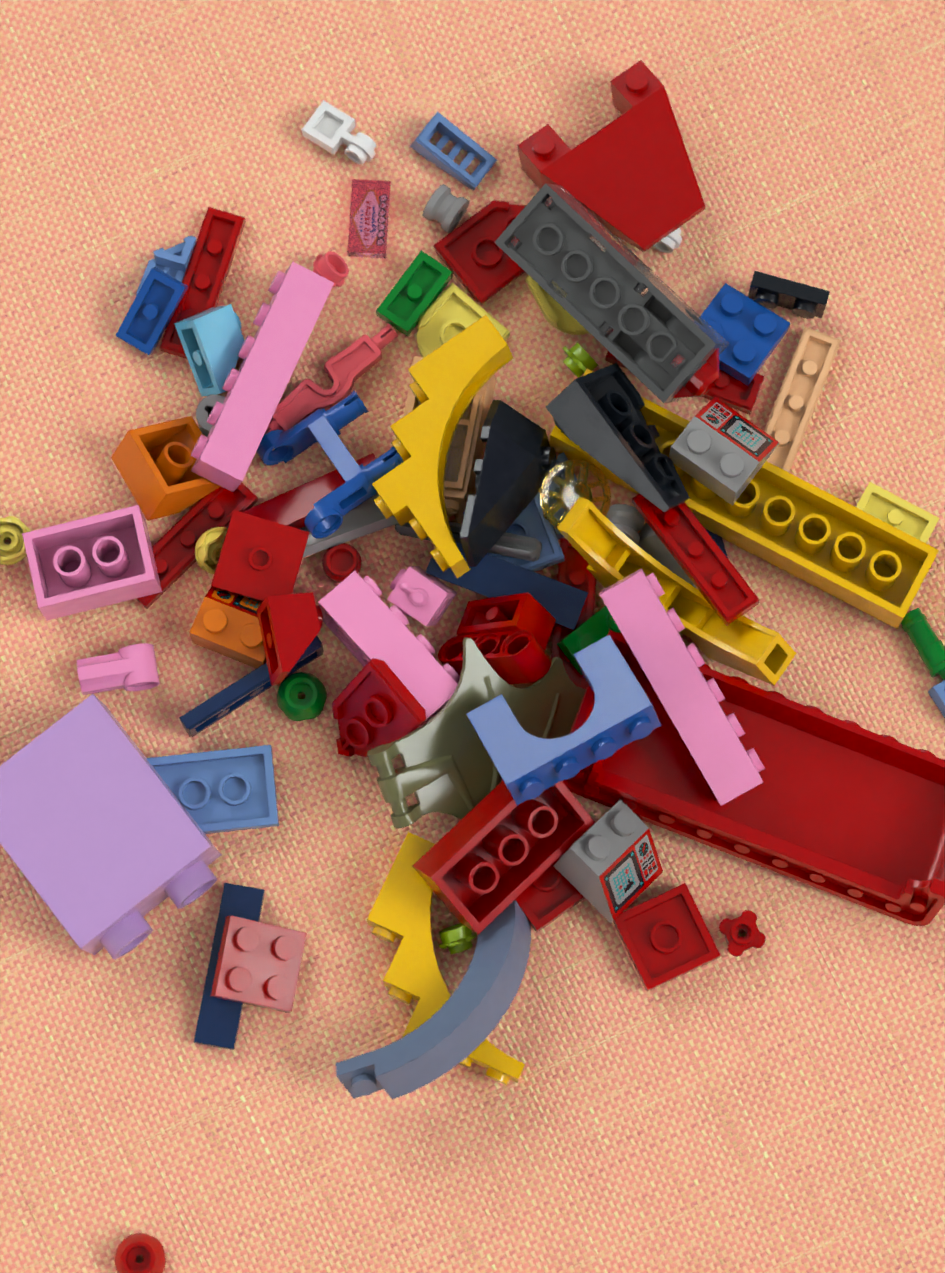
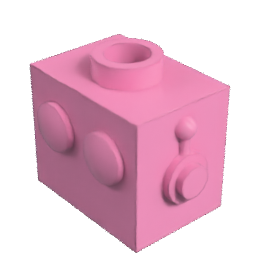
(420, 595)

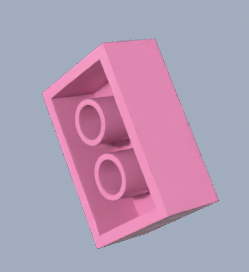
(91, 562)

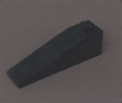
(606, 421)
(505, 479)

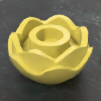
(12, 529)
(209, 548)

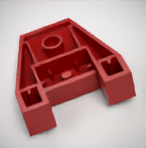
(631, 170)

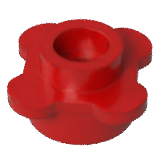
(745, 922)

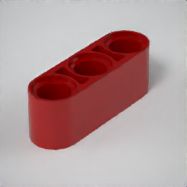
(511, 654)

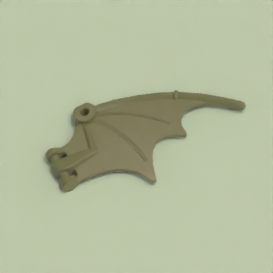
(445, 756)

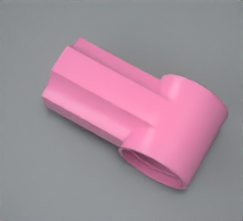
(130, 669)

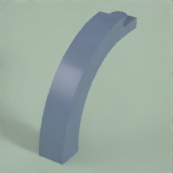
(459, 1024)

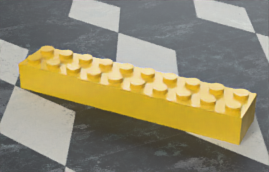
(798, 529)

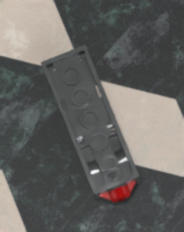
(614, 295)

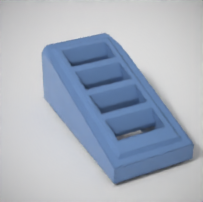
(461, 141)

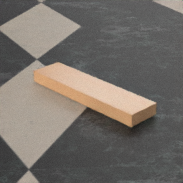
(800, 395)

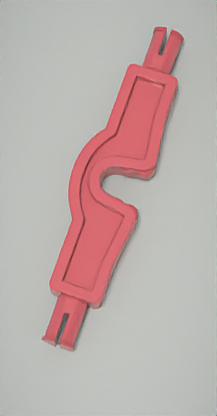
(342, 371)

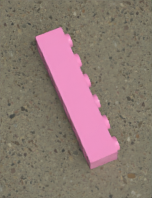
(262, 377)
(681, 685)

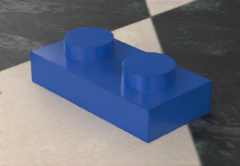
(151, 311)

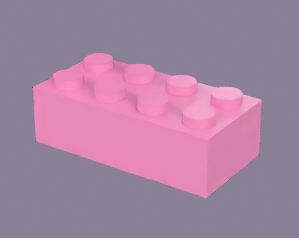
(379, 632)

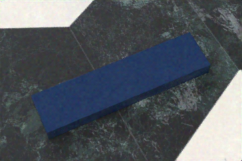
(501, 578)
(240, 693)
(218, 1017)

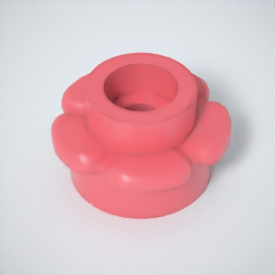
(331, 267)

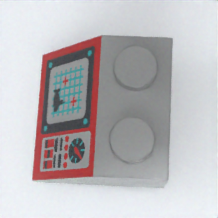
(722, 450)
(612, 861)

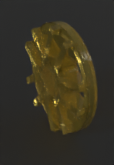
(572, 490)

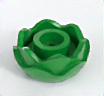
(306, 708)

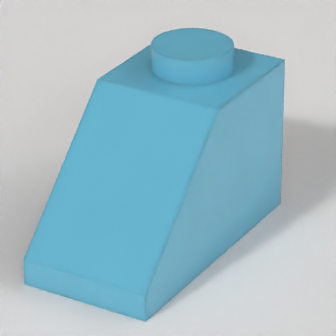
(211, 346)

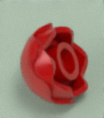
(144, 1245)

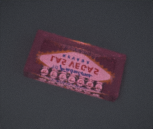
(369, 218)

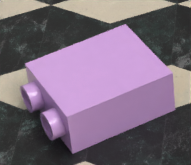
(99, 830)

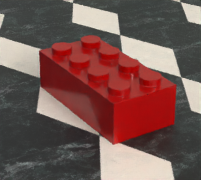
(501, 851)

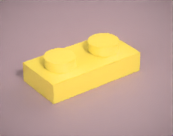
(897, 512)

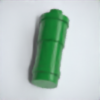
(926, 642)

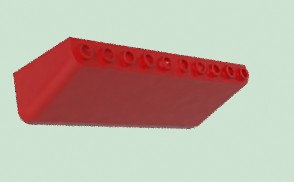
(832, 807)

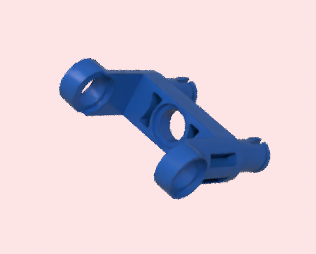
(324, 428)

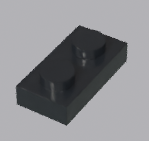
(800, 298)

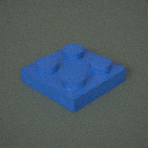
(747, 328)

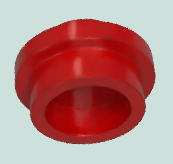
(341, 562)

